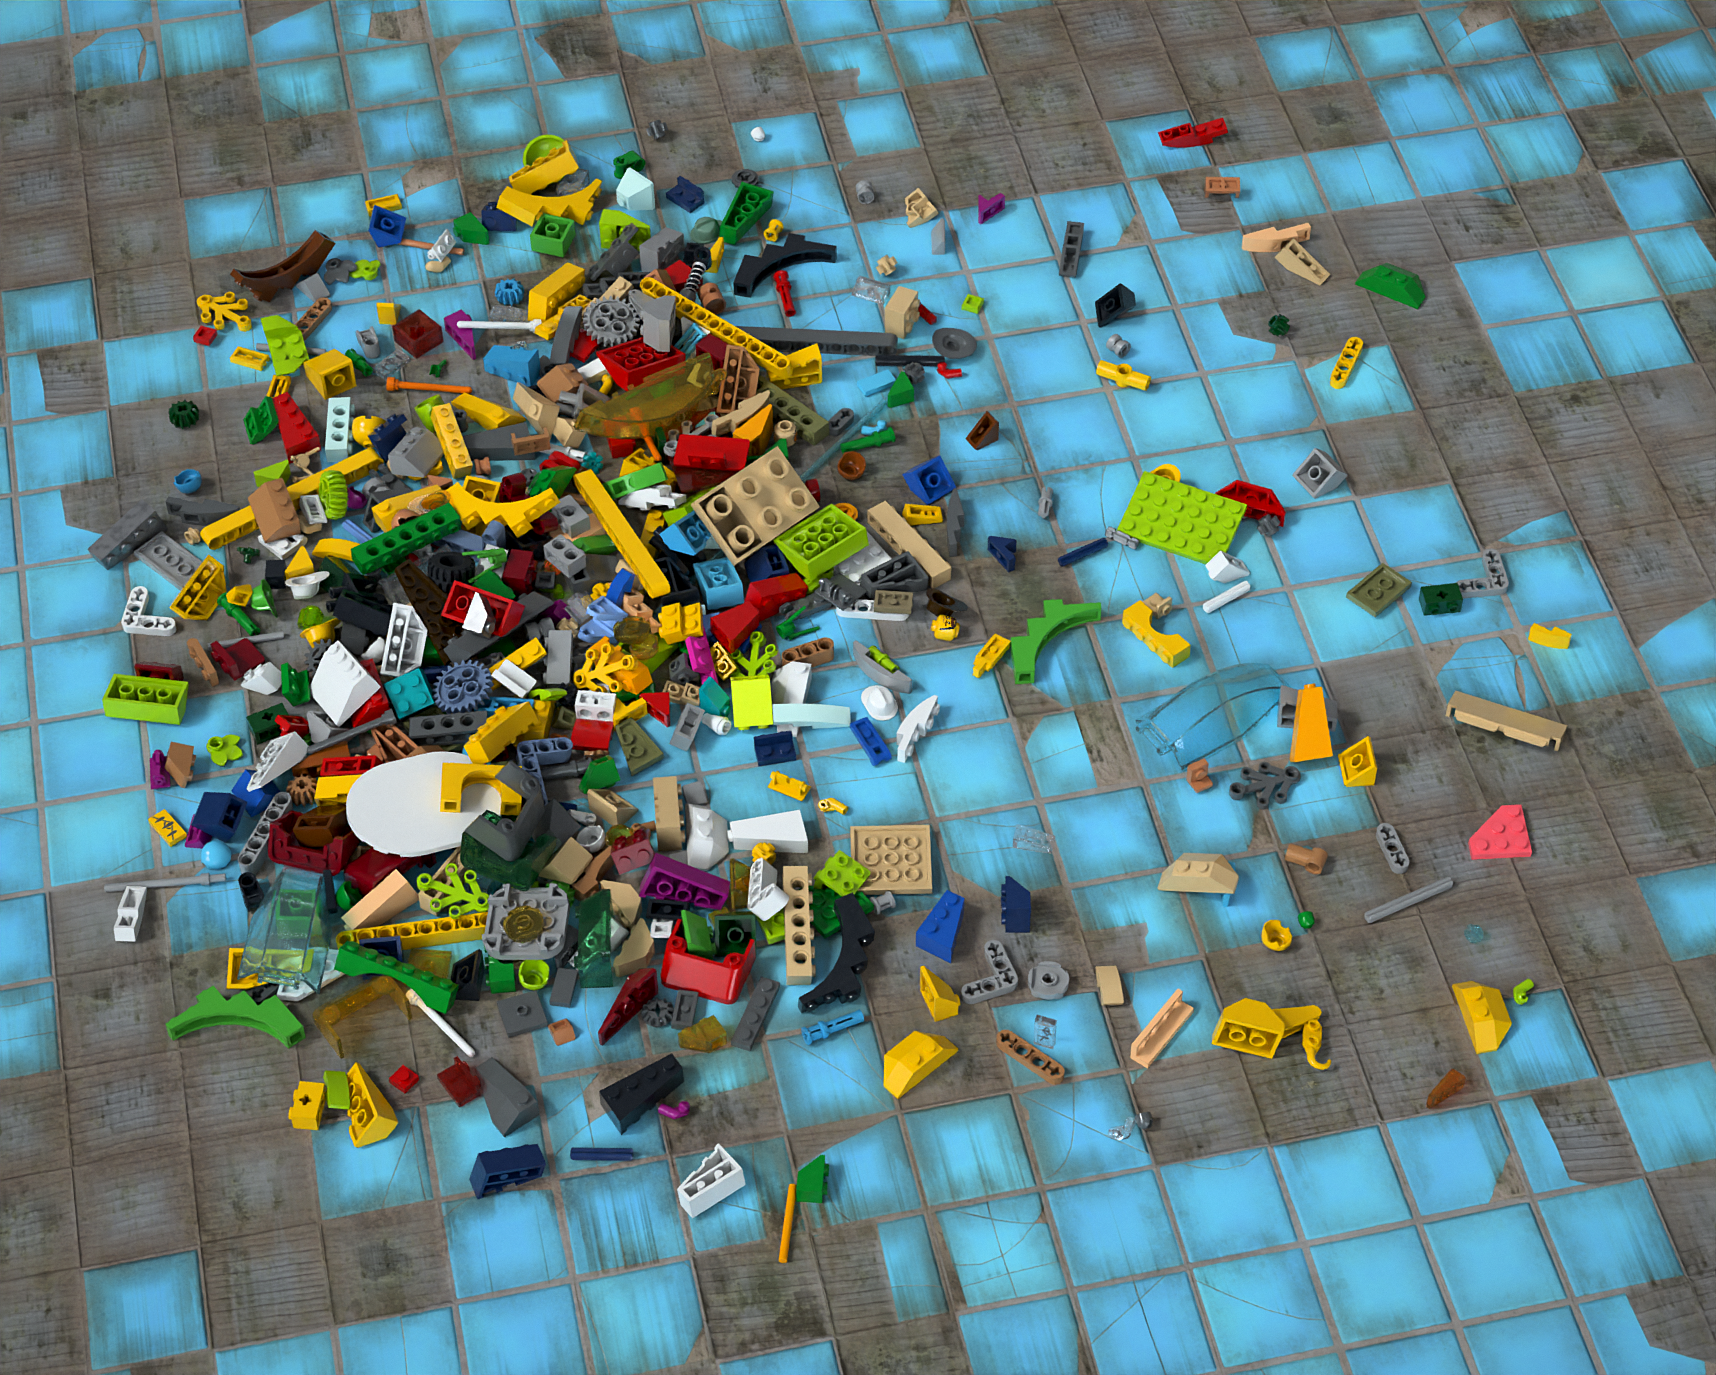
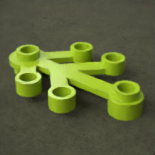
(757, 640)
(457, 892)

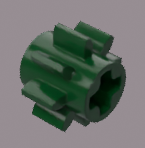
(1278, 325)

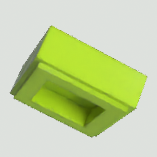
(972, 303)

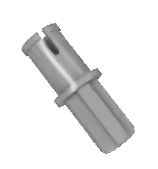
(1045, 502)

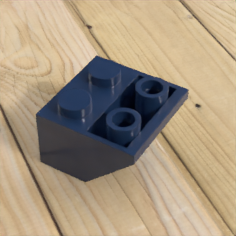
(766, 564)
(219, 814)
(1015, 907)

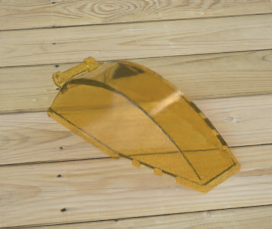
(661, 401)

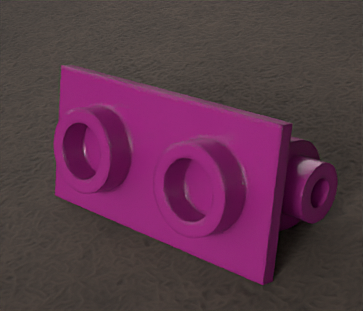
(158, 774)

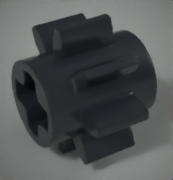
(570, 698)

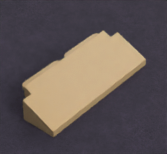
(1505, 719)

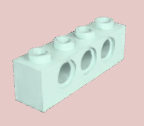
(339, 429)

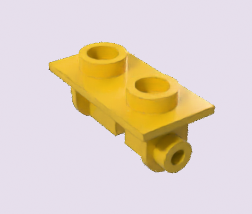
(788, 786)

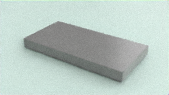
(168, 559)

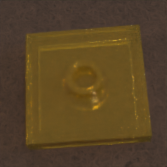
(431, 960)

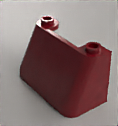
(285, 849)
(375, 866)

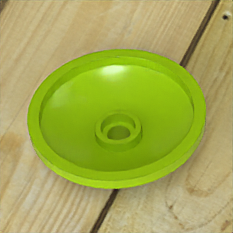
(540, 147)

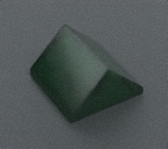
(336, 568)

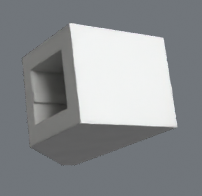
(263, 679)

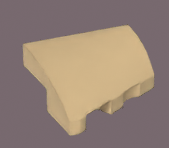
(919, 209)

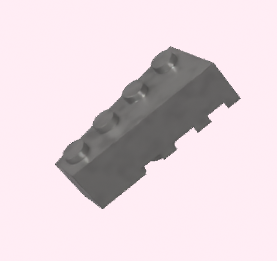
(127, 535)

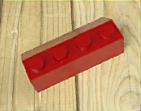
(505, 610)
(375, 705)

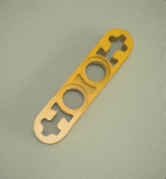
(1345, 362)

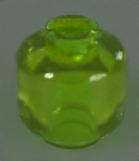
(310, 617)

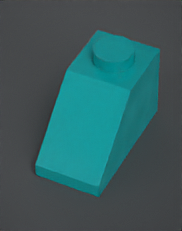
(714, 699)

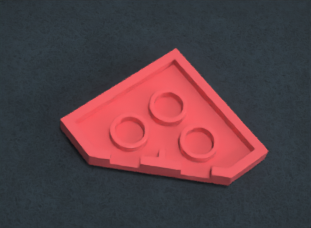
(1502, 835)

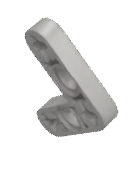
(1490, 582)
(996, 980)

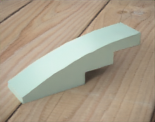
(811, 715)

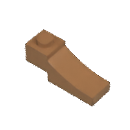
(593, 875)

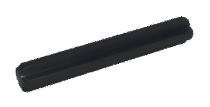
(903, 360)

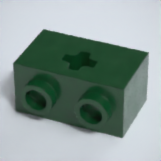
(1440, 599)
(263, 724)

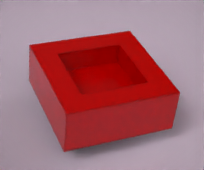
(205, 335)
(404, 1079)

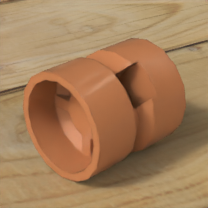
(711, 298)

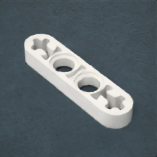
(869, 614)

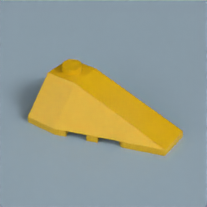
(487, 413)
(386, 510)
(369, 1110)

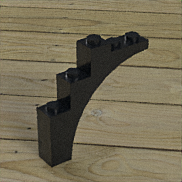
(774, 258)
(841, 981)

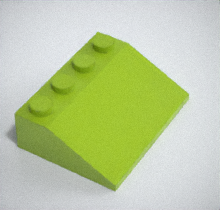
(822, 541)

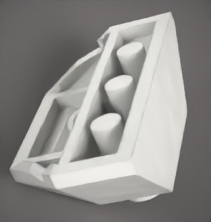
(404, 642)
(705, 837)

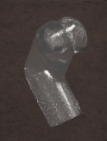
(1124, 1131)

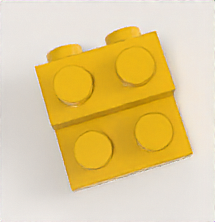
(680, 622)

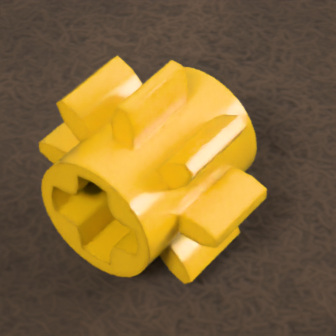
(599, 590)
(764, 851)

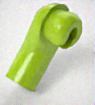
(1520, 990)

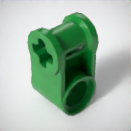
(623, 162)

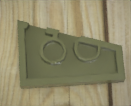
(637, 746)

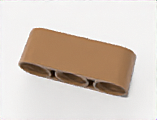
(813, 652)

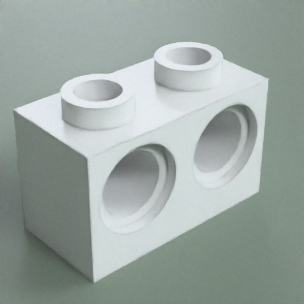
(595, 705)

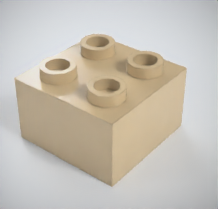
(902, 312)

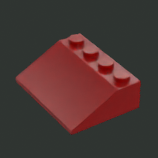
(636, 360)

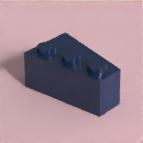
(506, 1166)

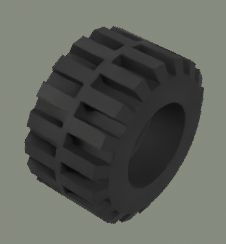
(450, 566)

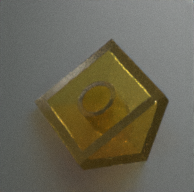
(739, 884)

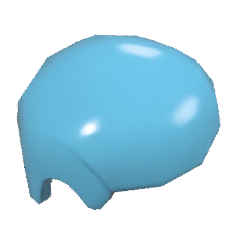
(215, 855)

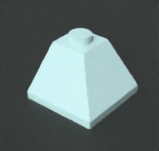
(635, 192)

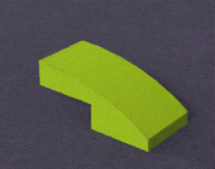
(548, 694)
(337, 1089)

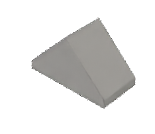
(313, 287)

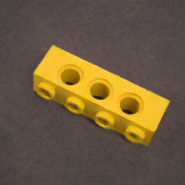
(451, 441)

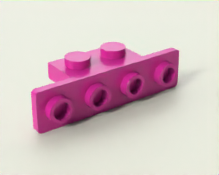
(701, 657)

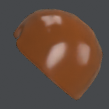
(851, 465)

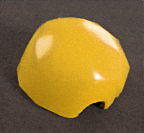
(1275, 935)

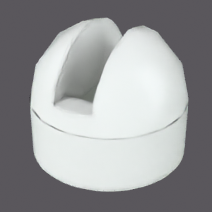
(758, 134)

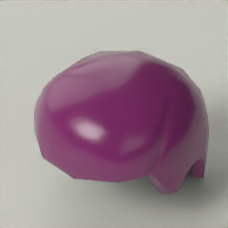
(356, 499)

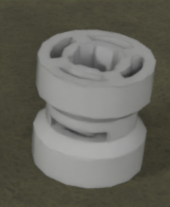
(865, 192)
(1119, 346)

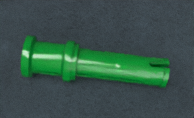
(876, 439)
(236, 611)

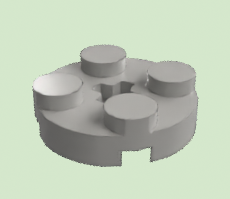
(1048, 990)

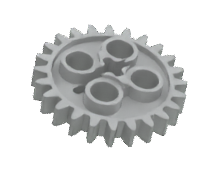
(611, 321)

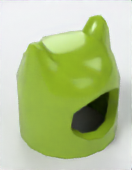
(425, 408)

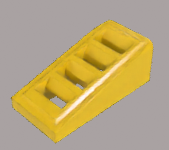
(716, 255)
(916, 515)

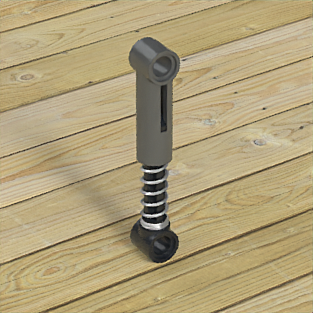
(701, 262)

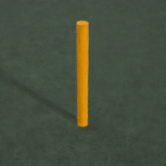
(787, 1225)

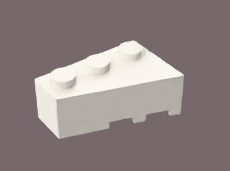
(711, 1182)

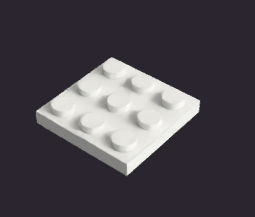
(862, 561)

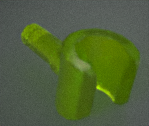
(558, 591)

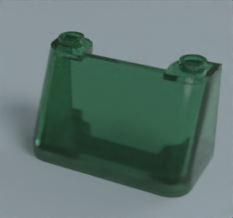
(520, 873)

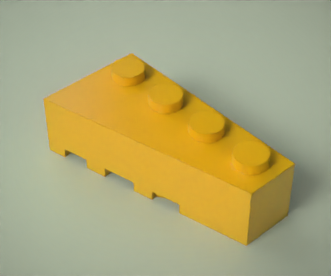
(554, 292)

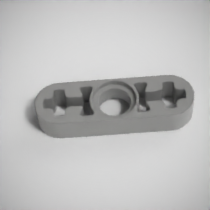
(1393, 840)

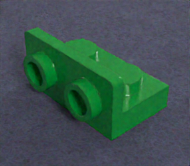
(295, 685)

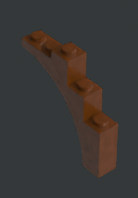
(303, 262)

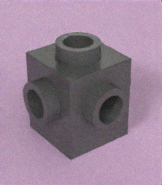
(681, 670)

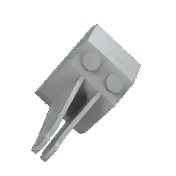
(657, 318)

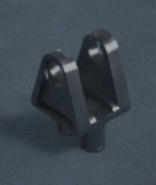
(664, 551)
(357, 584)

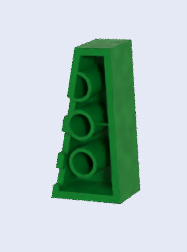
(745, 210)

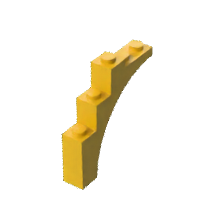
(530, 207)
(515, 514)

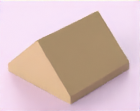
(610, 806)
(567, 862)

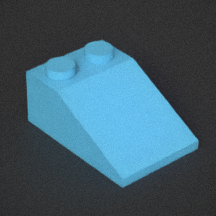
(719, 583)

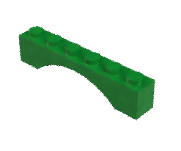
(434, 991)

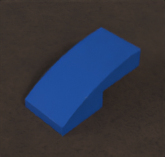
(622, 583)

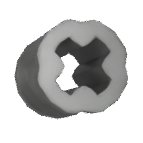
(883, 902)

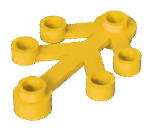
(208, 302)
(602, 670)

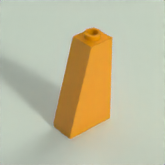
(1310, 728)

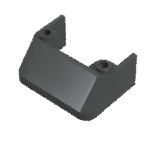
(507, 837)

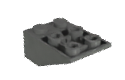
(597, 570)

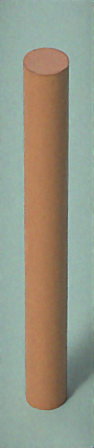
(424, 245)

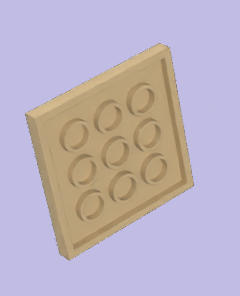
(895, 856)

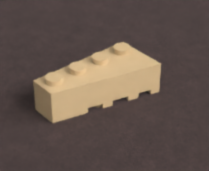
(667, 813)

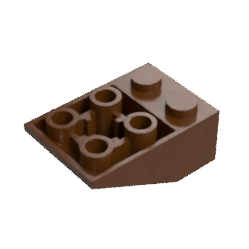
(320, 825)

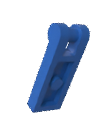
(870, 741)

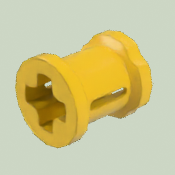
(772, 229)

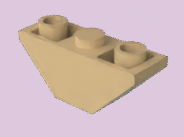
(625, 902)
(636, 950)

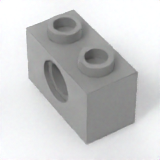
(571, 516)

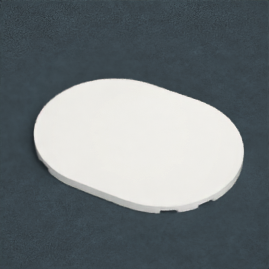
(399, 806)

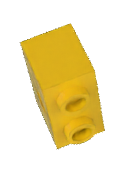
(308, 1105)

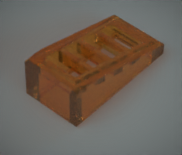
(1447, 1087)

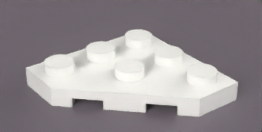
(289, 994)

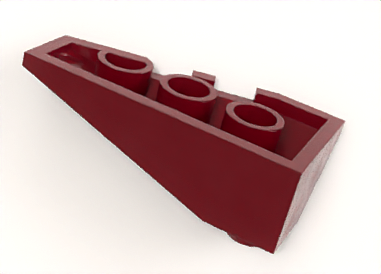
(630, 1000)

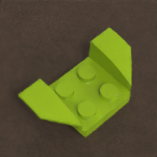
(285, 344)

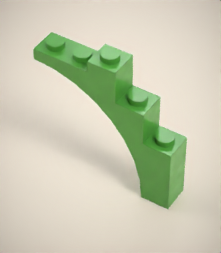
(1040, 631)
(241, 1010)

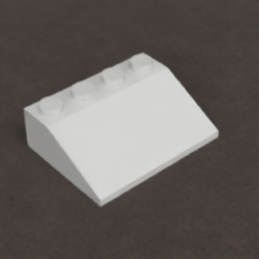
(341, 683)

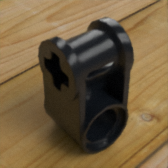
(251, 894)

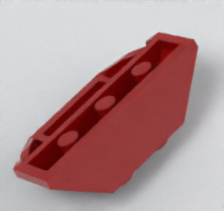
(1259, 500)

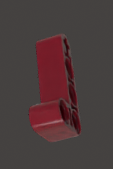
(513, 490)

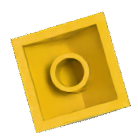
(1358, 764)

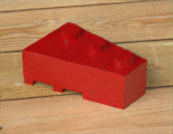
(774, 592)

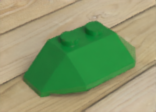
(1394, 284)
(555, 478)

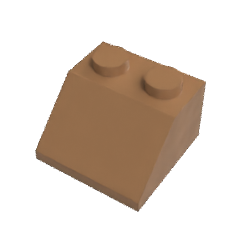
(561, 377)

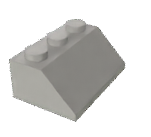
(415, 453)

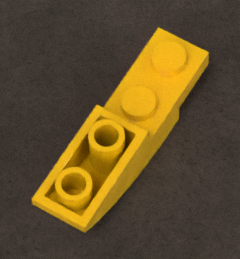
(548, 328)

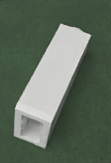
(781, 830)

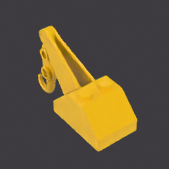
(1258, 1029)

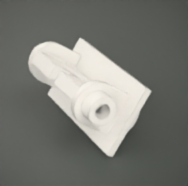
(442, 246)

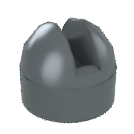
(1144, 1120)

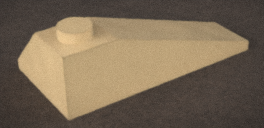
(536, 408)

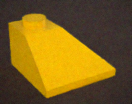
(938, 995)

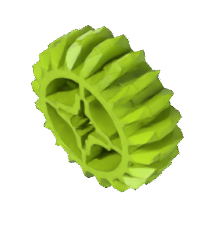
(333, 494)

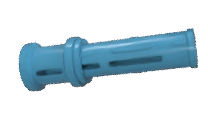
(823, 1028)

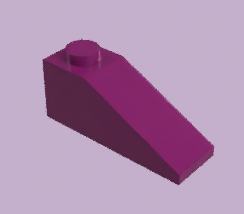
(462, 336)

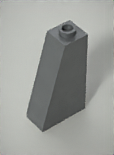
(497, 443)

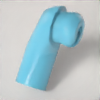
(881, 425)

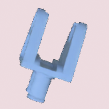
(605, 616)

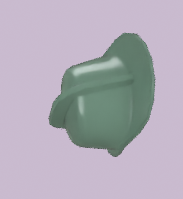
(705, 230)

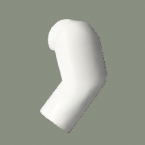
(585, 818)

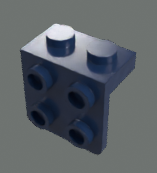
(496, 219)
(388, 435)

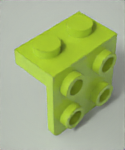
(841, 874)

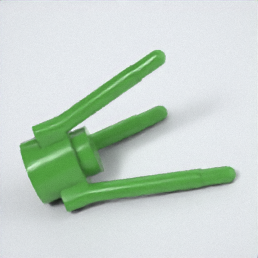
(495, 557)

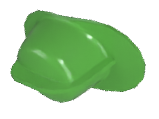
(262, 598)

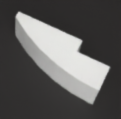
(130, 913)

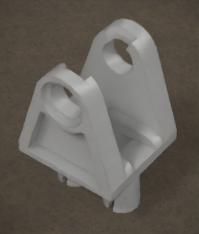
(585, 397)

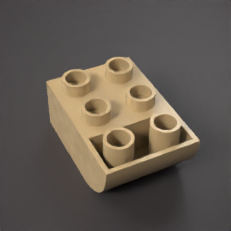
(755, 506)

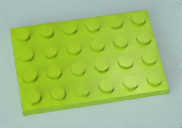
(1181, 518)

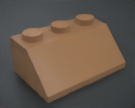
(274, 511)

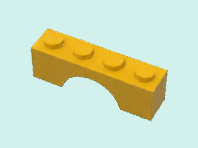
(1170, 648)

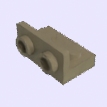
(893, 602)

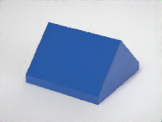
(386, 227)
(257, 799)

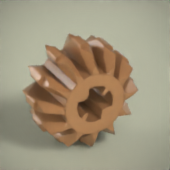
(302, 789)

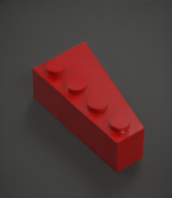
(294, 428)

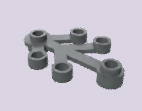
(1238, 790)

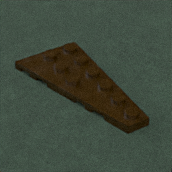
(428, 604)

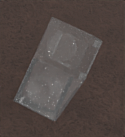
(578, 606)

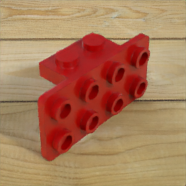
(711, 452)

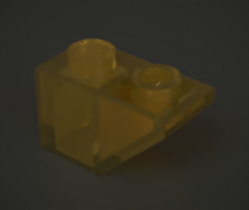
(703, 1036)

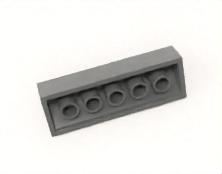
(471, 645)

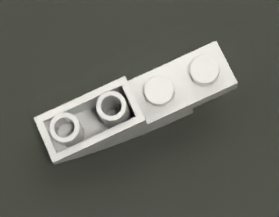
(653, 496)
(916, 724)

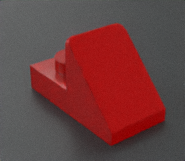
(293, 723)

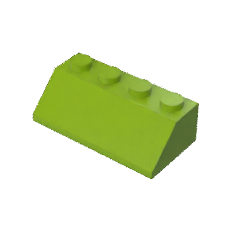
(146, 699)

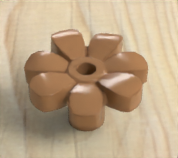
(596, 755)

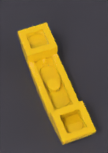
(334, 547)

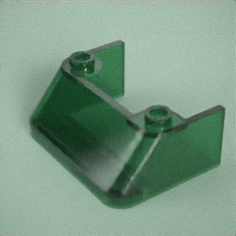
(595, 940)

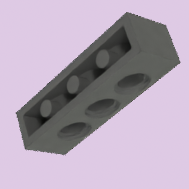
(446, 728)

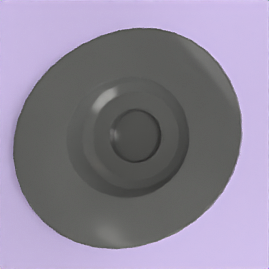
(953, 343)

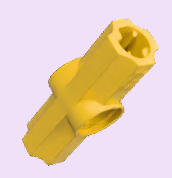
(1123, 375)

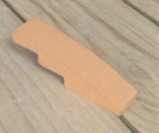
(634, 606)

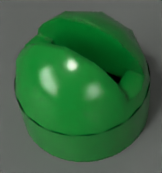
(1306, 919)

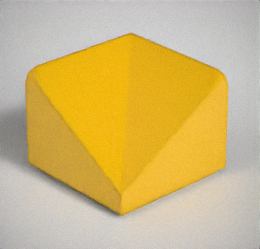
(239, 595)

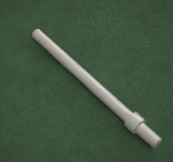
(203, 879)

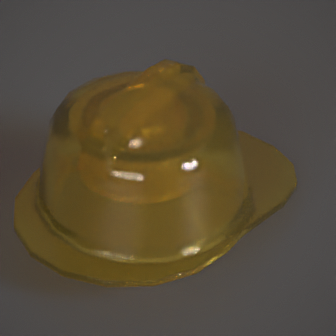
(429, 502)

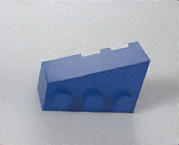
(941, 927)

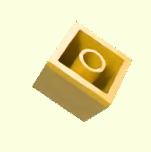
(330, 373)

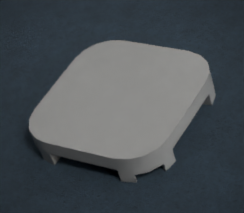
(552, 904)

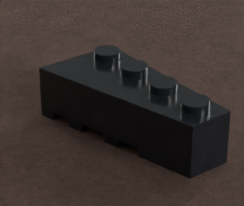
(640, 1091)

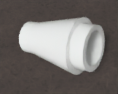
(718, 724)

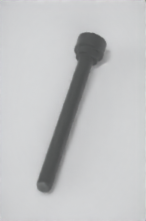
(387, 718)

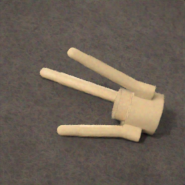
(303, 460)

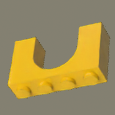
(459, 776)

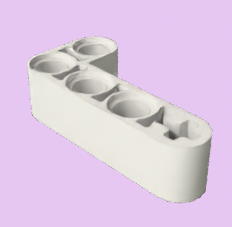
(764, 896)

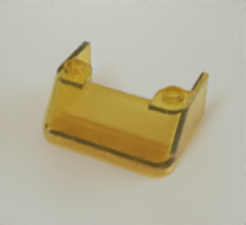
(354, 999)

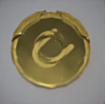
(630, 628)
(523, 924)

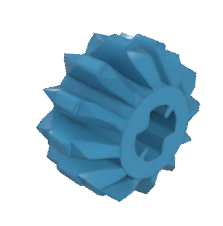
(509, 292)

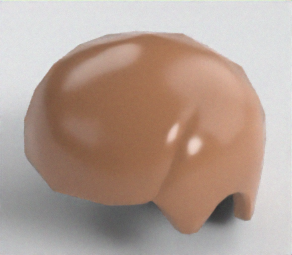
(402, 517)

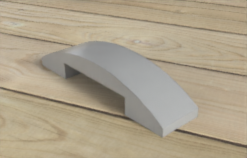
(896, 681)

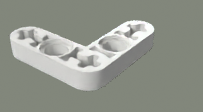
(141, 620)

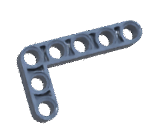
(465, 541)
(542, 752)

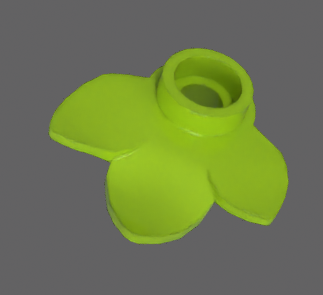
(366, 269)
(224, 749)

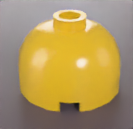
(363, 427)

